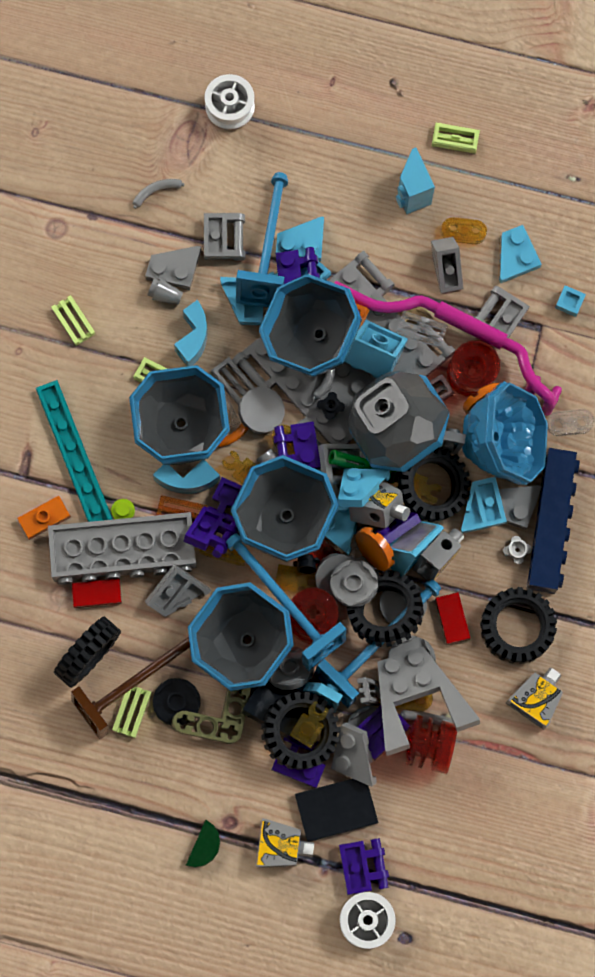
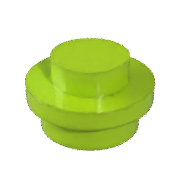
(123, 509)

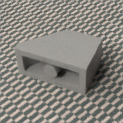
(447, 264)

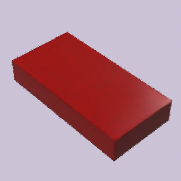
(96, 593)
(452, 618)

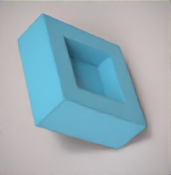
(570, 301)

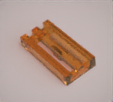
(175, 501)

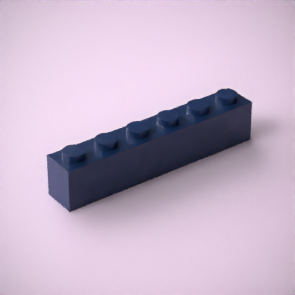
(551, 521)

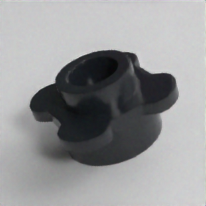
(331, 399)
(306, 564)

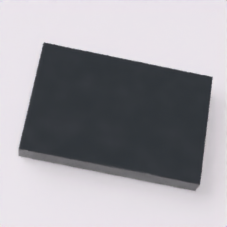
(260, 702)
(336, 809)

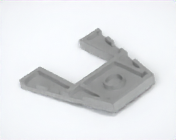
(410, 678)

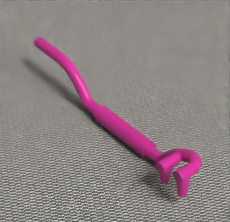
(473, 327)

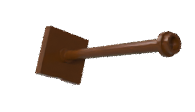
(92, 711)

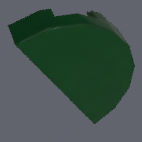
(206, 846)

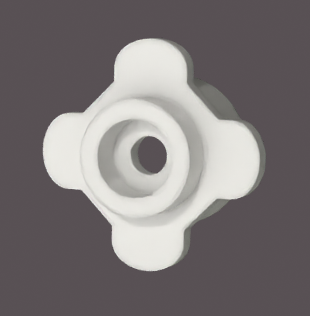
(524, 548)

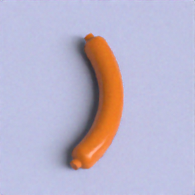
(234, 436)

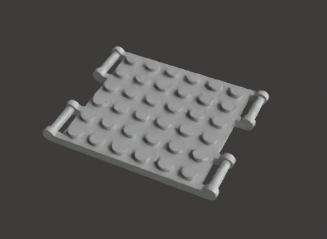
(347, 381)

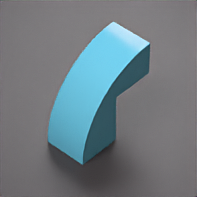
(193, 344)
(197, 480)

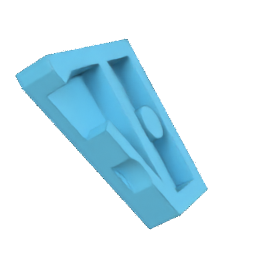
(517, 254)
(244, 313)
(360, 485)

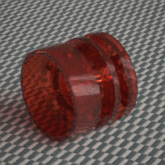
(477, 356)
(325, 606)
(431, 744)

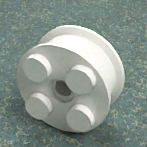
(229, 101)
(382, 918)

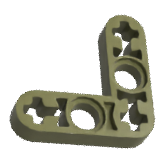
(226, 720)

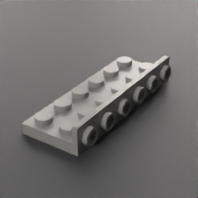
(120, 548)

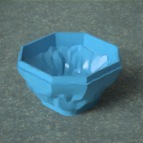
(507, 434)

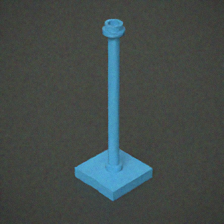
(260, 287)
(322, 644)
(329, 675)

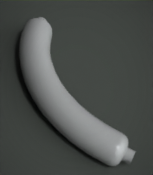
(156, 186)
(325, 385)
(411, 715)

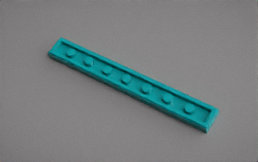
(73, 452)

